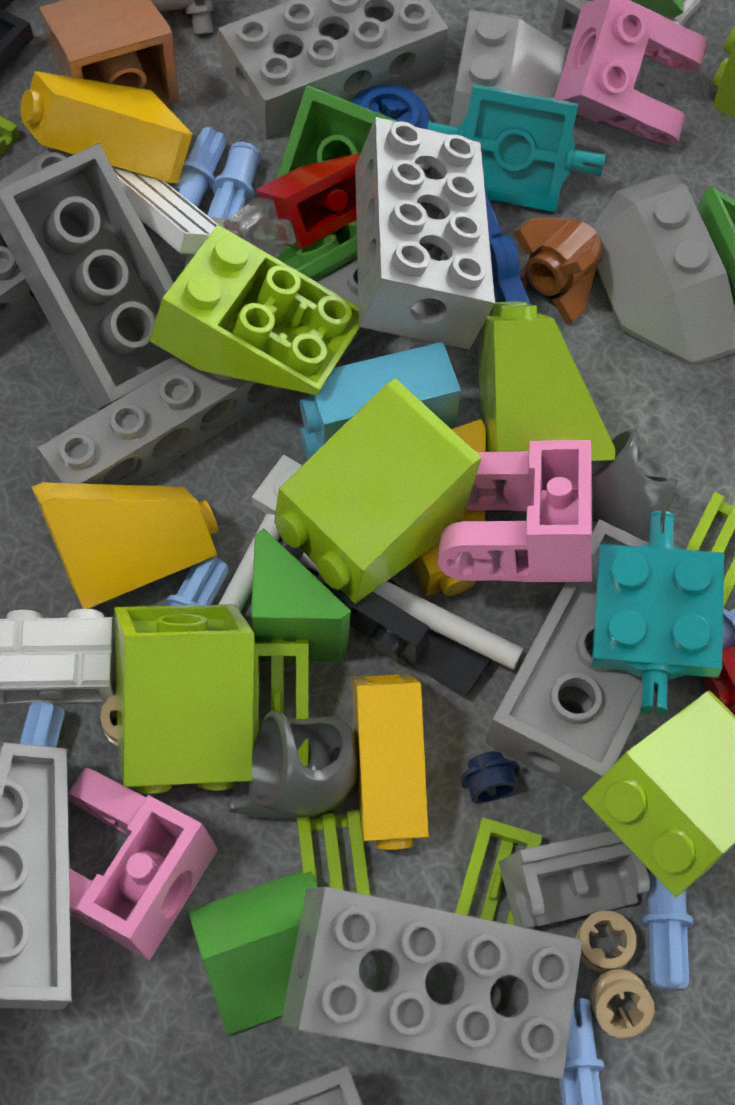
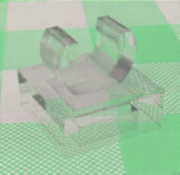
(261, 227)

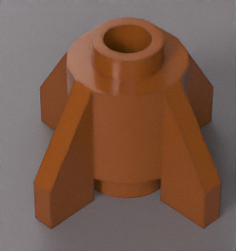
(560, 261)

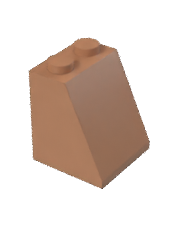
(113, 44)

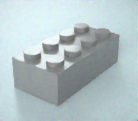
(90, 270)

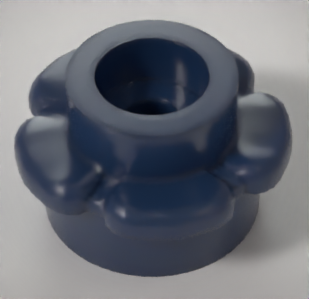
(490, 771)

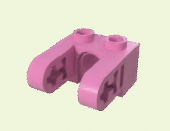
(606, 63)
(556, 539)
(150, 873)

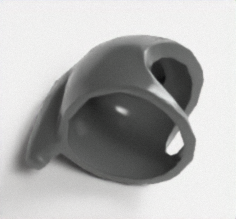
(624, 494)
(281, 782)

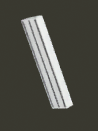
(166, 211)

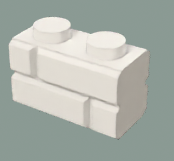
(57, 658)

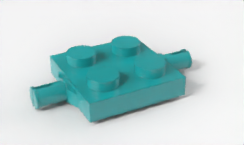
(523, 145)
(658, 611)

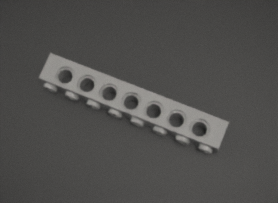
(168, 415)

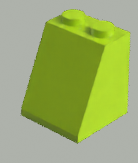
(533, 384)
(377, 492)
(184, 696)
(675, 794)

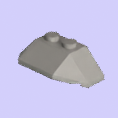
(508, 56)
(665, 272)

